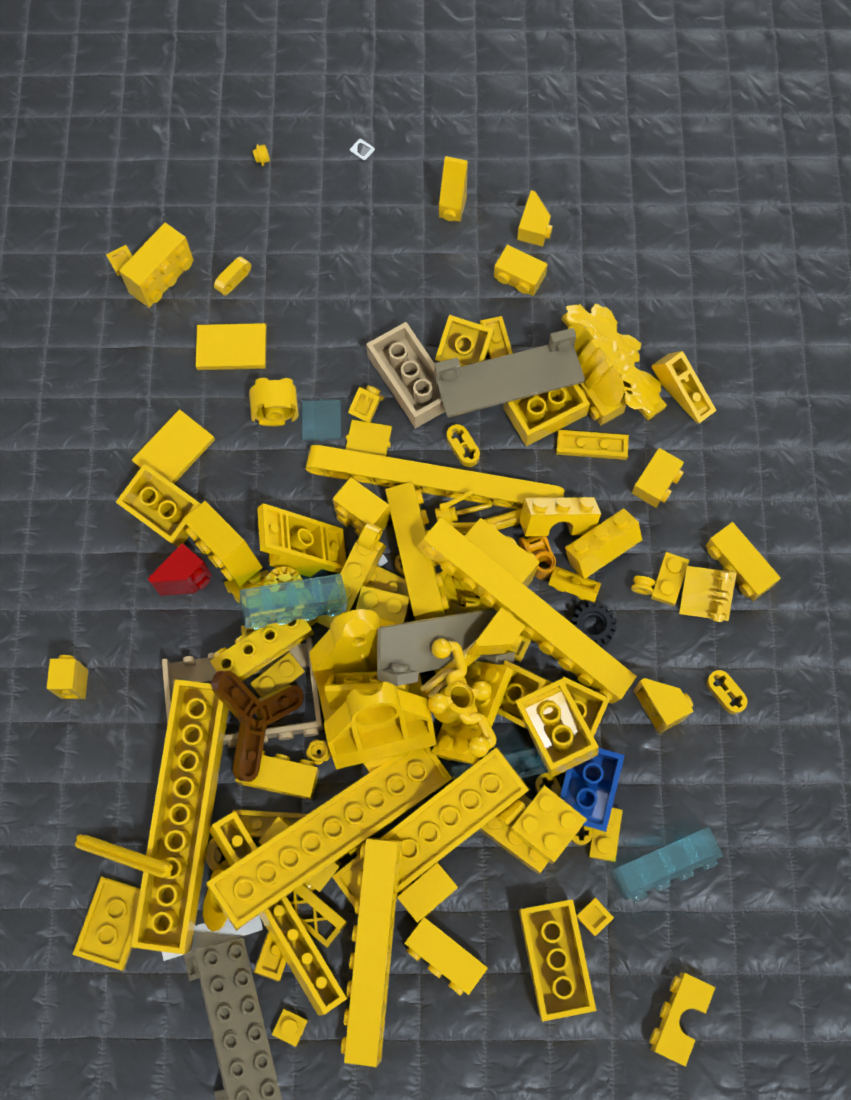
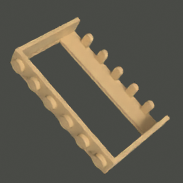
(203, 671)

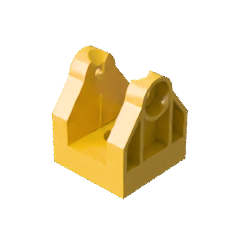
(373, 722)

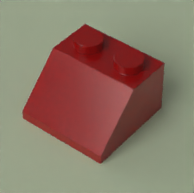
(180, 573)

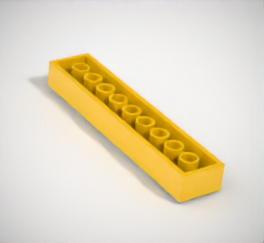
(182, 818)

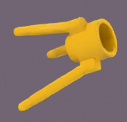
(450, 514)

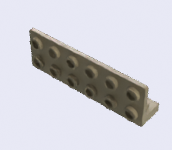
(509, 376)
(406, 647)
(235, 1021)

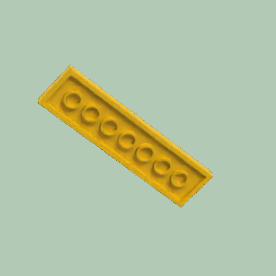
(445, 820)

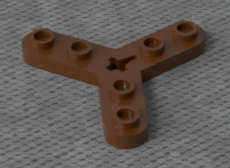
(243, 704)

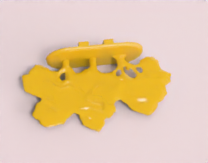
(607, 355)

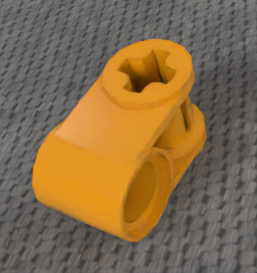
(540, 548)

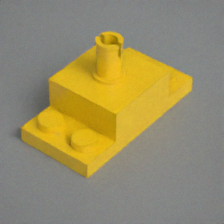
(300, 541)

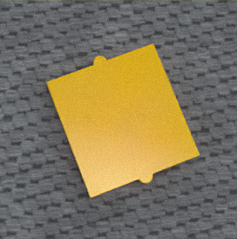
(368, 438)

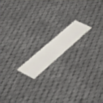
(204, 937)

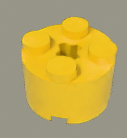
(273, 401)

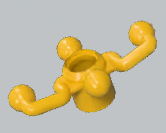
(464, 696)

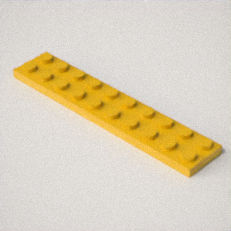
(326, 835)

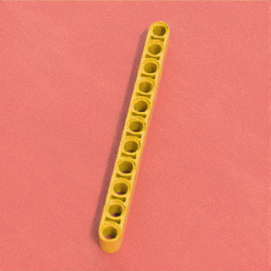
(428, 477)

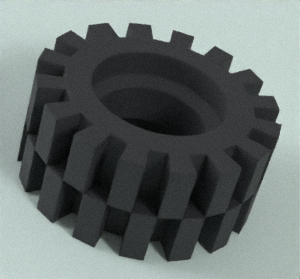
(603, 615)

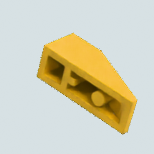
(453, 189)
(683, 385)

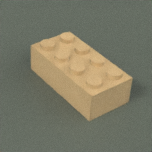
(407, 373)

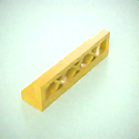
(321, 907)

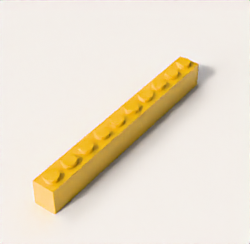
(542, 623)

